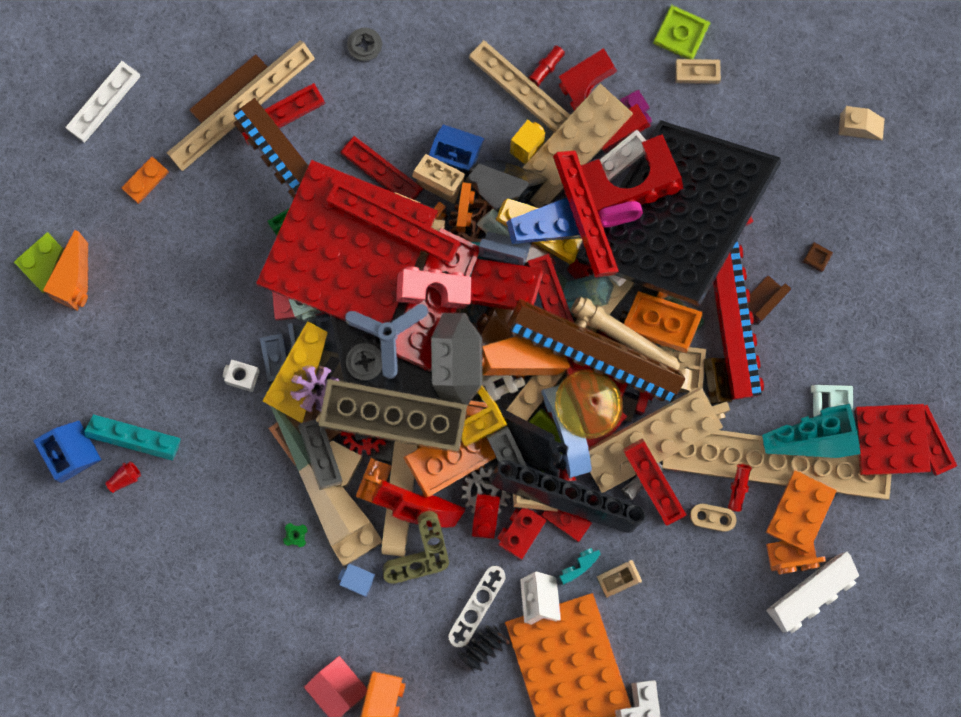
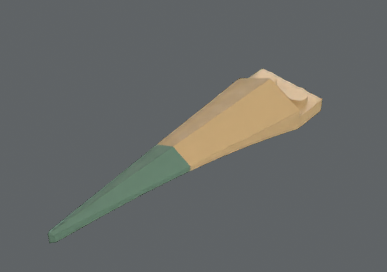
(342, 520)

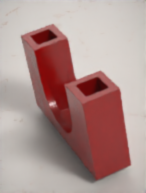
(584, 77)
(661, 181)

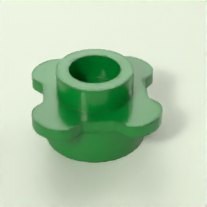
(290, 539)

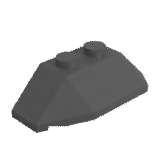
(456, 358)

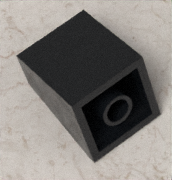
(502, 181)

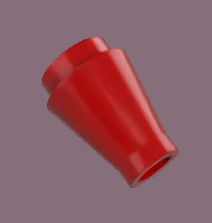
(124, 476)

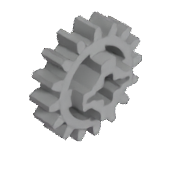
(478, 479)

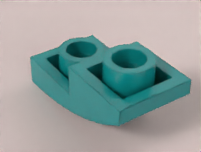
(586, 560)

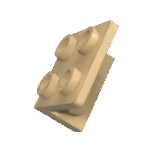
(439, 178)

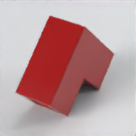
(579, 270)

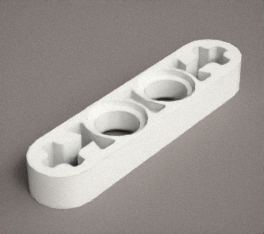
(478, 607)

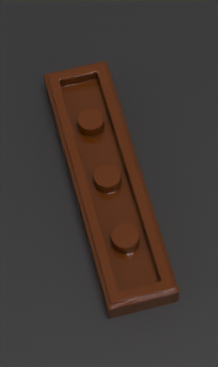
(228, 88)

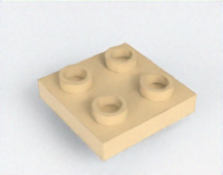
(691, 366)

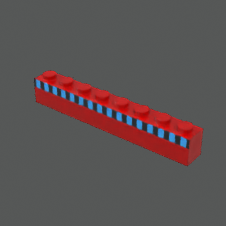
(736, 329)

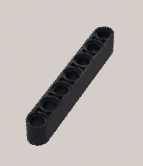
(602, 508)

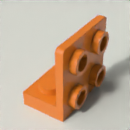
(786, 558)

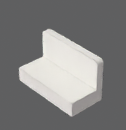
(539, 597)

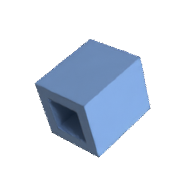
(356, 579)

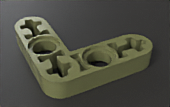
(426, 558)

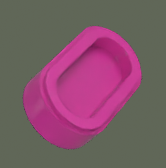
(620, 214)

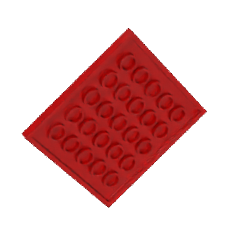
(336, 258)

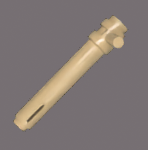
(597, 317)

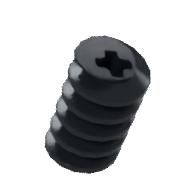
(483, 648)

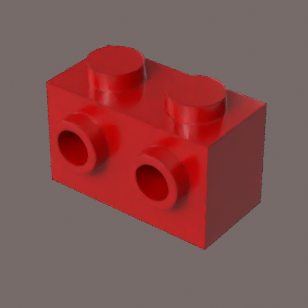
(521, 533)

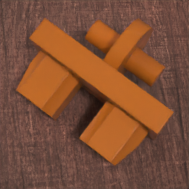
(374, 474)

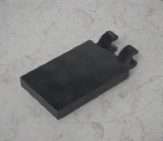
(536, 444)

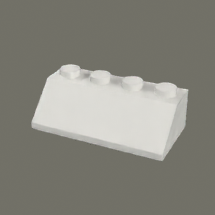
(813, 592)

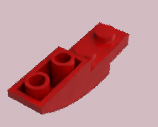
(408, 505)

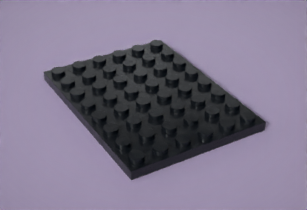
(690, 234)

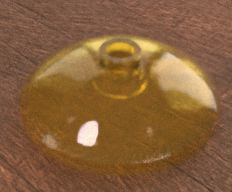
(575, 405)

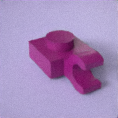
(637, 98)

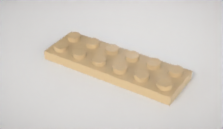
(582, 132)
(663, 431)

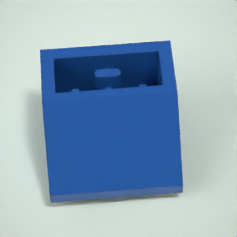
(456, 148)
(67, 451)

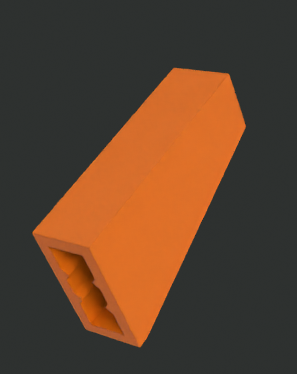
(521, 357)

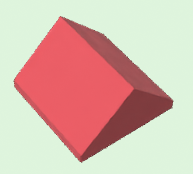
(336, 688)

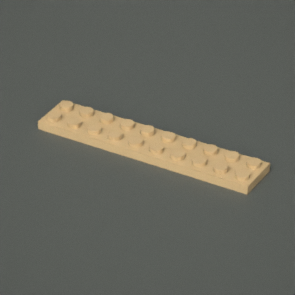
(723, 450)

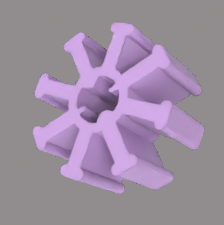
(312, 397)

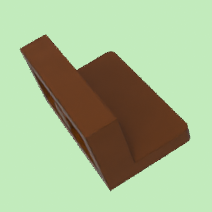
(766, 298)

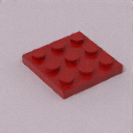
(892, 439)

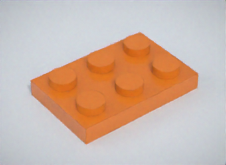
(663, 321)
(801, 511)

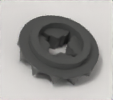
(370, 36)
(354, 356)

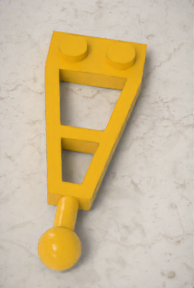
(483, 422)

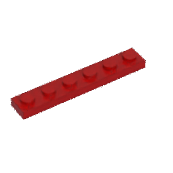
(585, 213)
(393, 222)

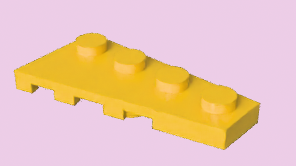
(563, 249)
(305, 352)

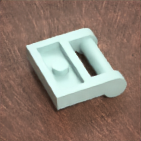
(836, 396)

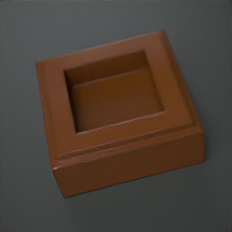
(817, 257)

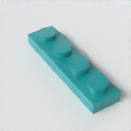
(132, 437)

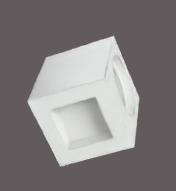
(248, 382)

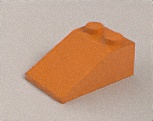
(70, 277)
(383, 695)

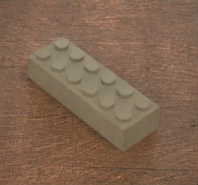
(393, 416)

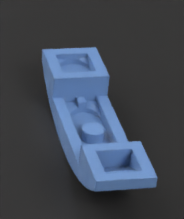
(578, 455)

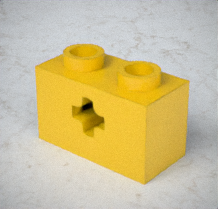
(527, 141)

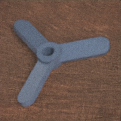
(388, 343)

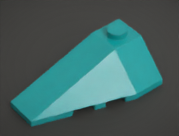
(825, 435)

